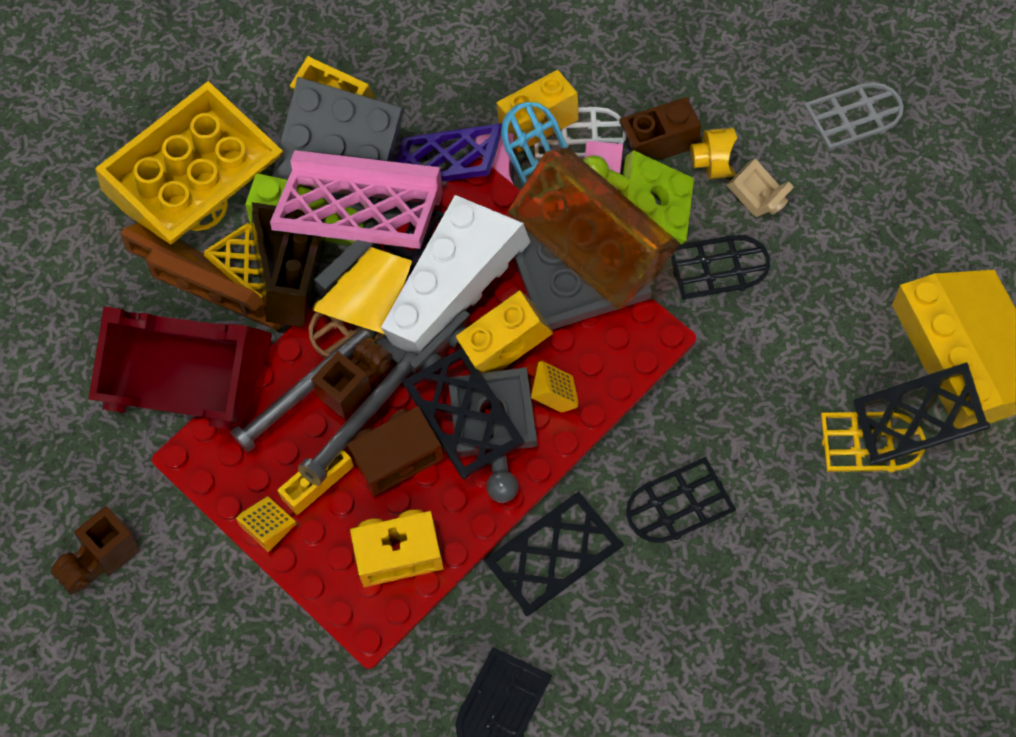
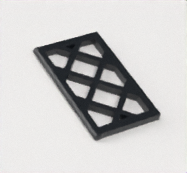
(893, 396)
(448, 441)
(554, 585)

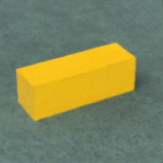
(300, 493)

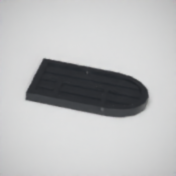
(502, 698)

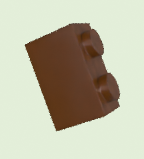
(395, 450)

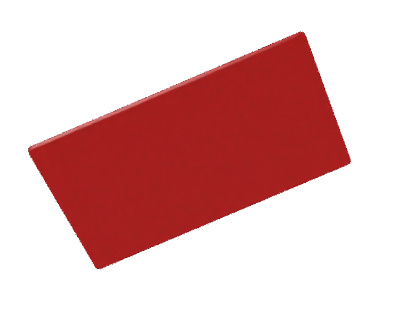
(612, 366)

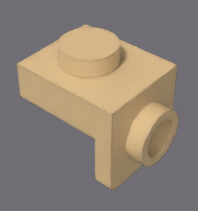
(759, 190)

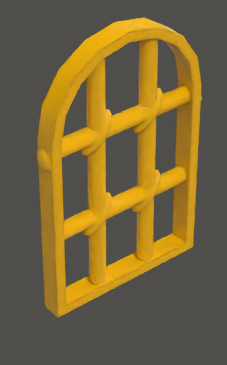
(856, 450)

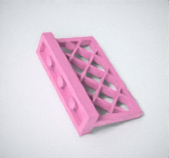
(361, 180)

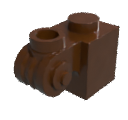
(347, 383)
(104, 548)

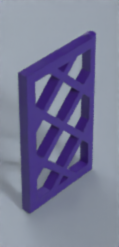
(457, 170)

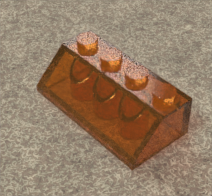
(592, 227)

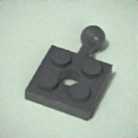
(513, 393)

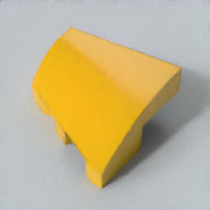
(367, 290)

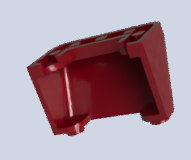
(177, 365)

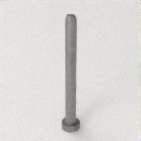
(290, 398)
(314, 469)

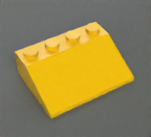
(186, 164)
(961, 321)

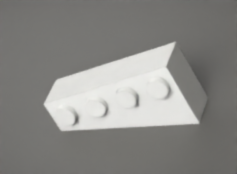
(455, 267)

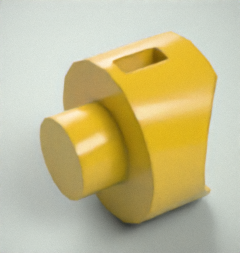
(714, 153)

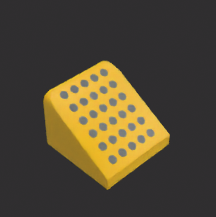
(554, 388)
(266, 523)

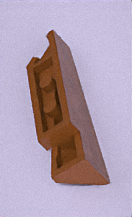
(192, 272)

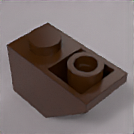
(663, 129)

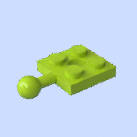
(646, 175)

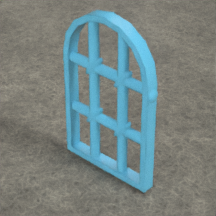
(522, 141)

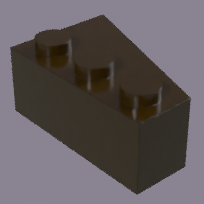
(285, 266)

